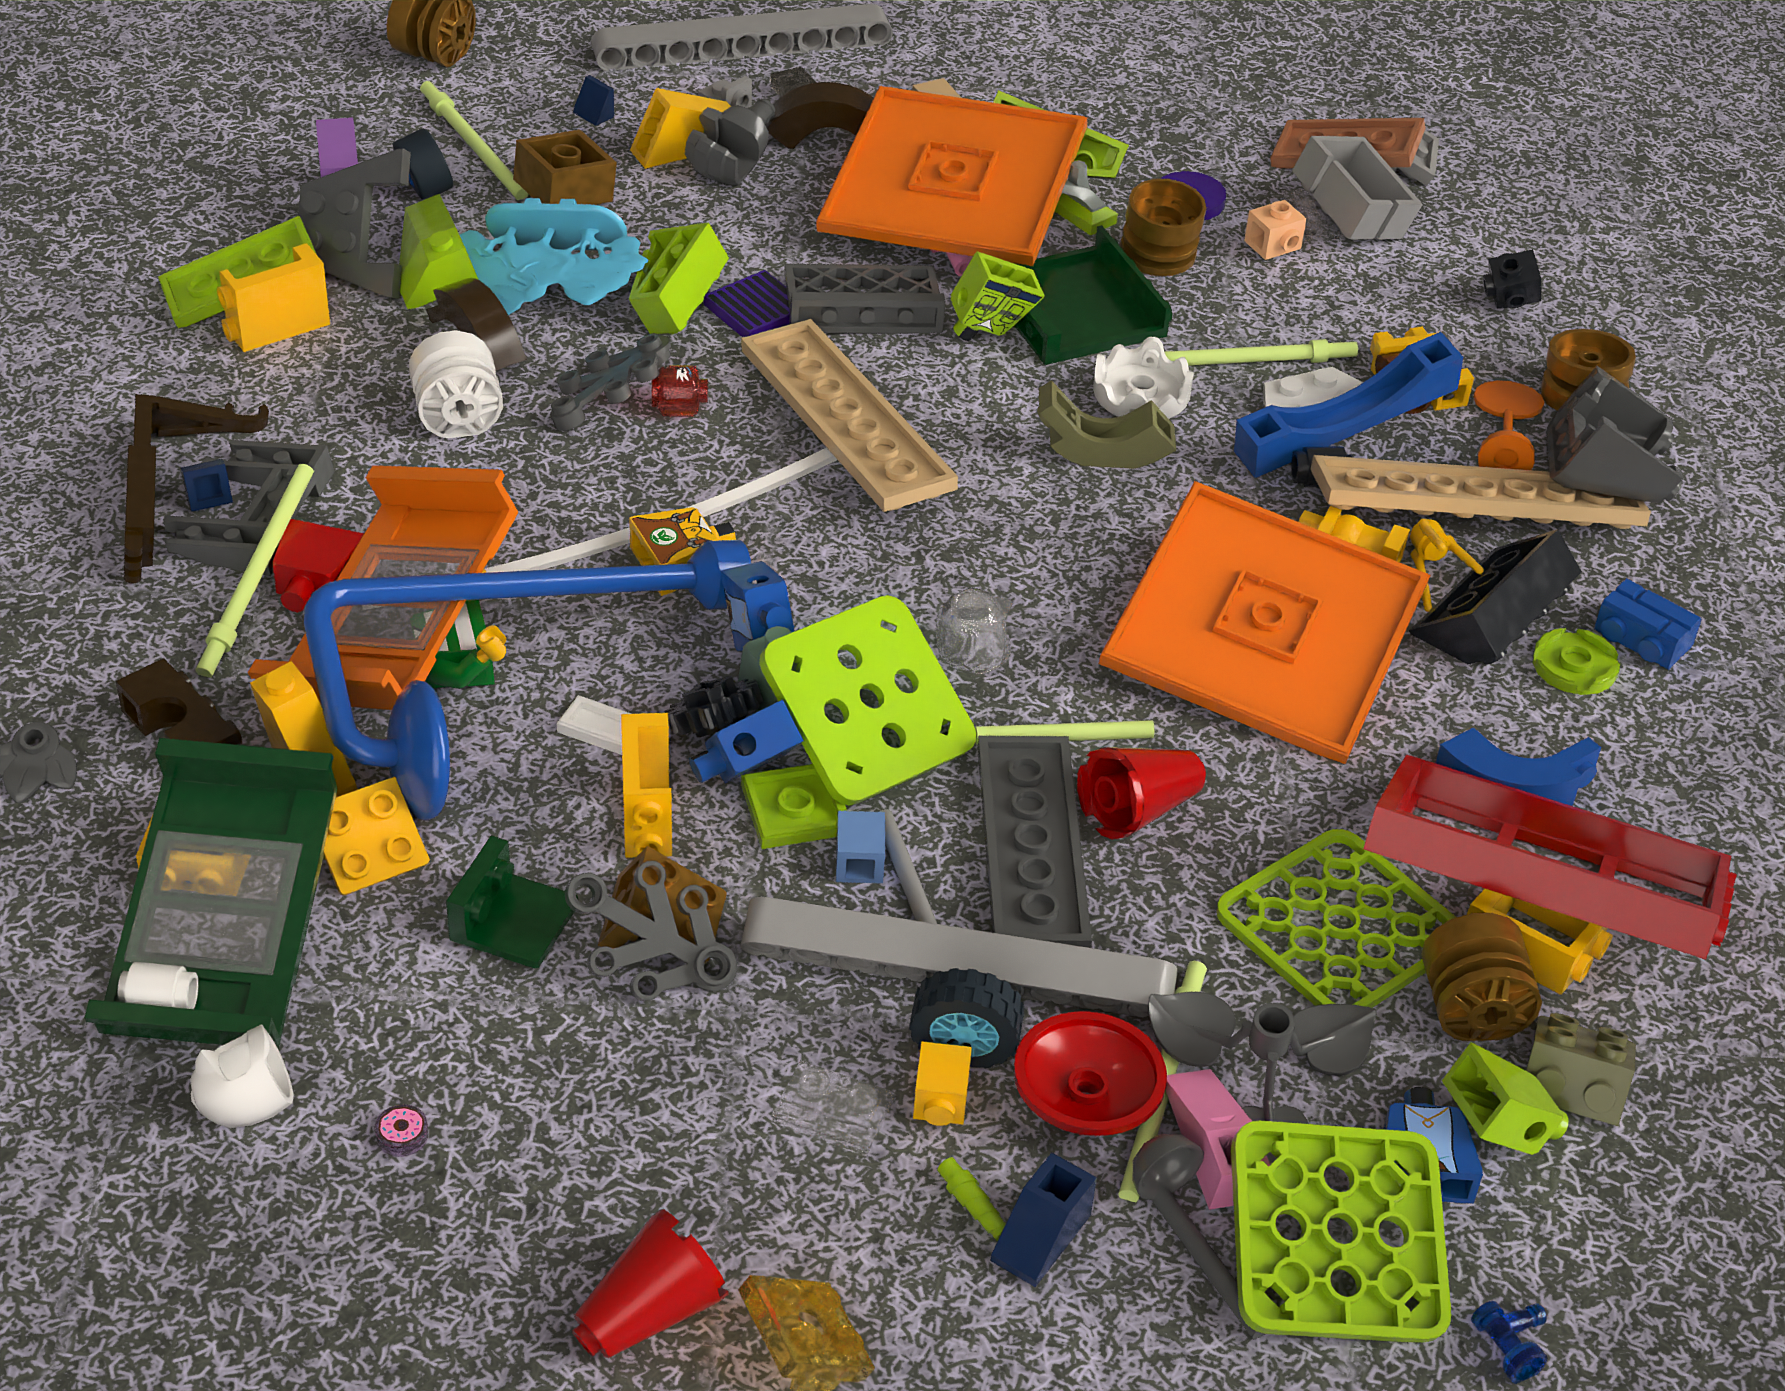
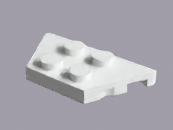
(1308, 388)

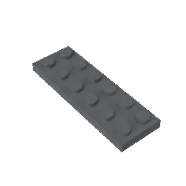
(1033, 839)

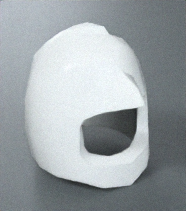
(241, 1081)

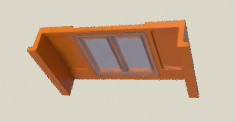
(426, 526)

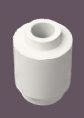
(158, 985)

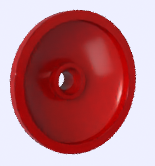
(1093, 1056)

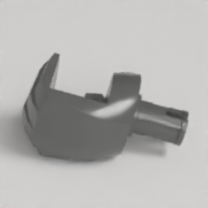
(730, 142)

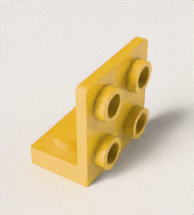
(372, 837)

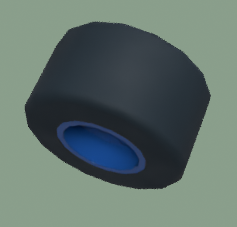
(428, 167)

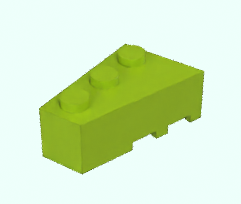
(677, 276)

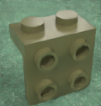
(1583, 1067)

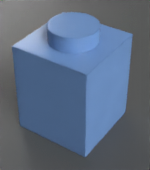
(860, 847)

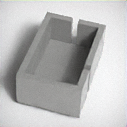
(1356, 187)

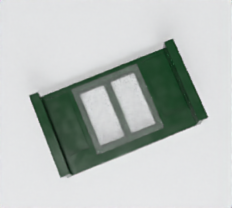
(224, 888)

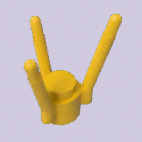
(1433, 544)

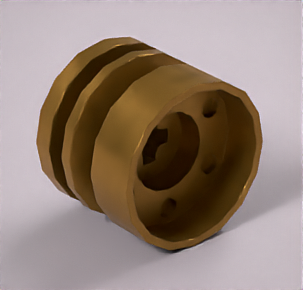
(432, 28)
(1163, 226)
(1481, 977)

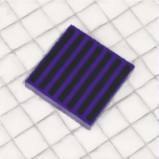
(751, 304)

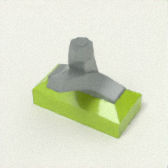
(1081, 204)

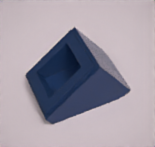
(595, 101)

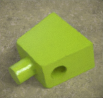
(1519, 1115)

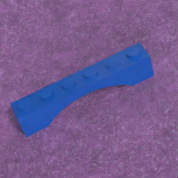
(1412, 379)

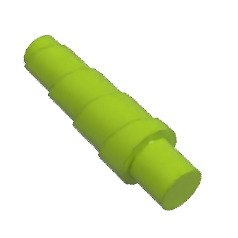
(971, 1196)

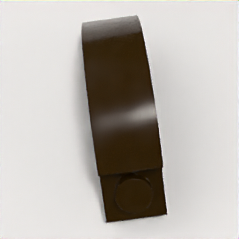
(815, 108)
(479, 312)

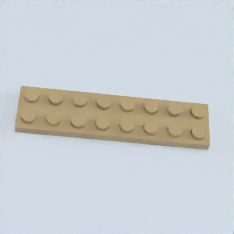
(849, 415)
(1467, 492)

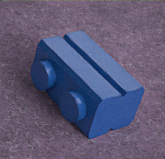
(1647, 624)

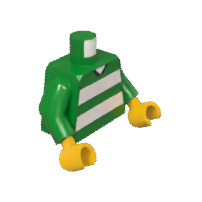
(468, 651)

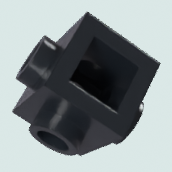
(1513, 279)

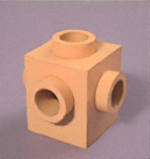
(1275, 229)

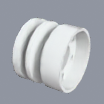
(455, 384)

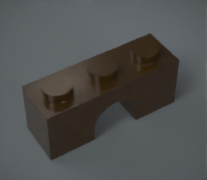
(165, 698)

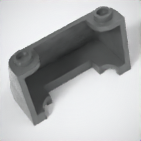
(1609, 441)

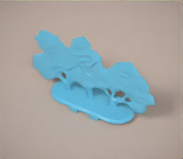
(539, 247)

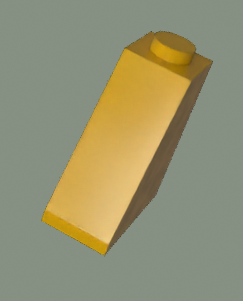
(668, 124)
(297, 719)

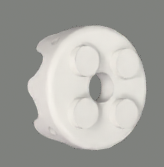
(1160, 379)

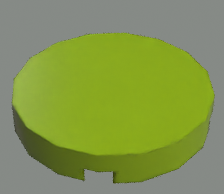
(1573, 671)

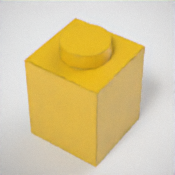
(942, 1083)

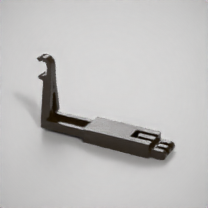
(165, 418)

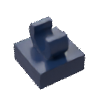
(206, 485)

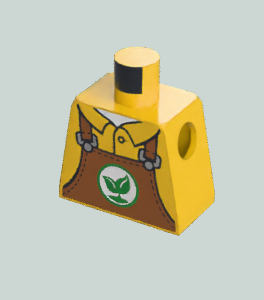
(673, 536)

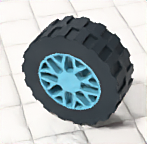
(969, 1012)

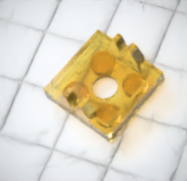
(798, 1347)

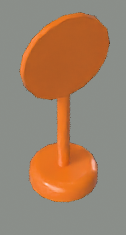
(1510, 401)

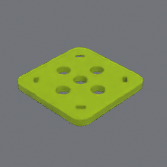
(859, 739)
(1317, 992)
(1303, 1267)

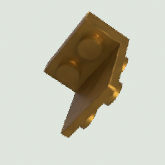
(676, 879)

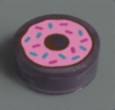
(401, 1130)

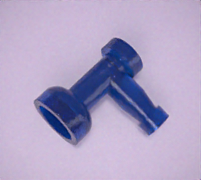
(1521, 1358)

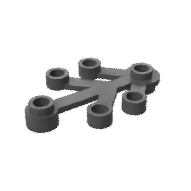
(608, 375)
(659, 935)

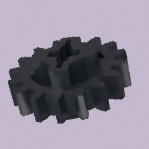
(714, 706)

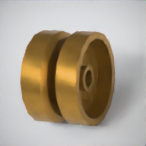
(1575, 355)

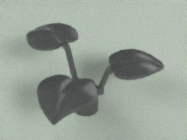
(1198, 1024)

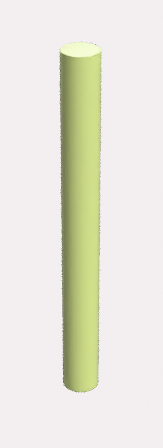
(1075, 731)

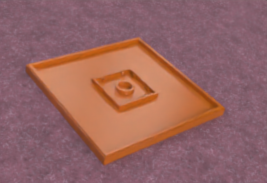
(953, 175)
(1266, 622)

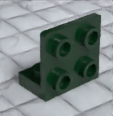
(505, 911)

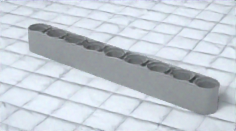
(728, 31)
(918, 949)

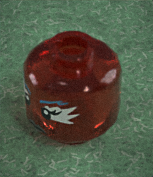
(679, 391)

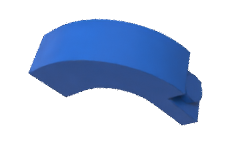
(1548, 777)

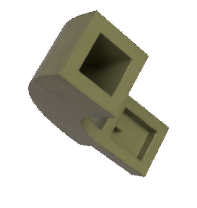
(1105, 442)

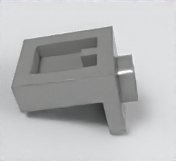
(735, 93)

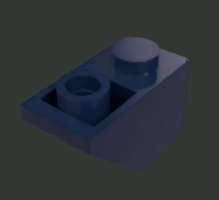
(1045, 1219)

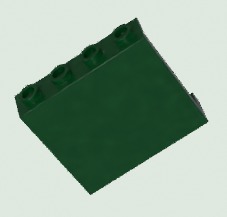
(1092, 303)

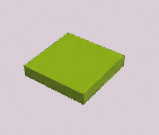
(790, 806)

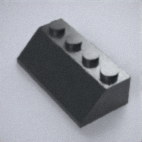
(1496, 607)

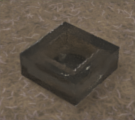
(789, 79)

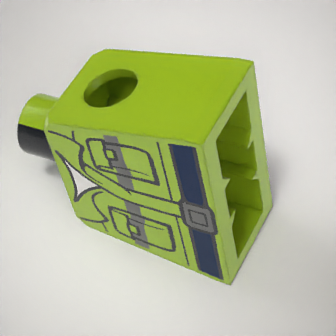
(993, 296)

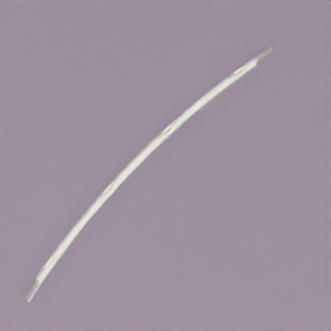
(705, 507)

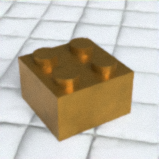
(564, 168)

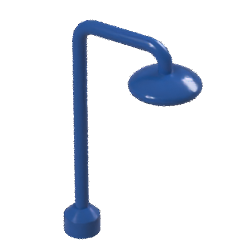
(417, 726)

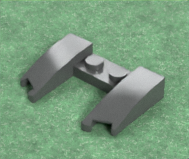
(257, 463)

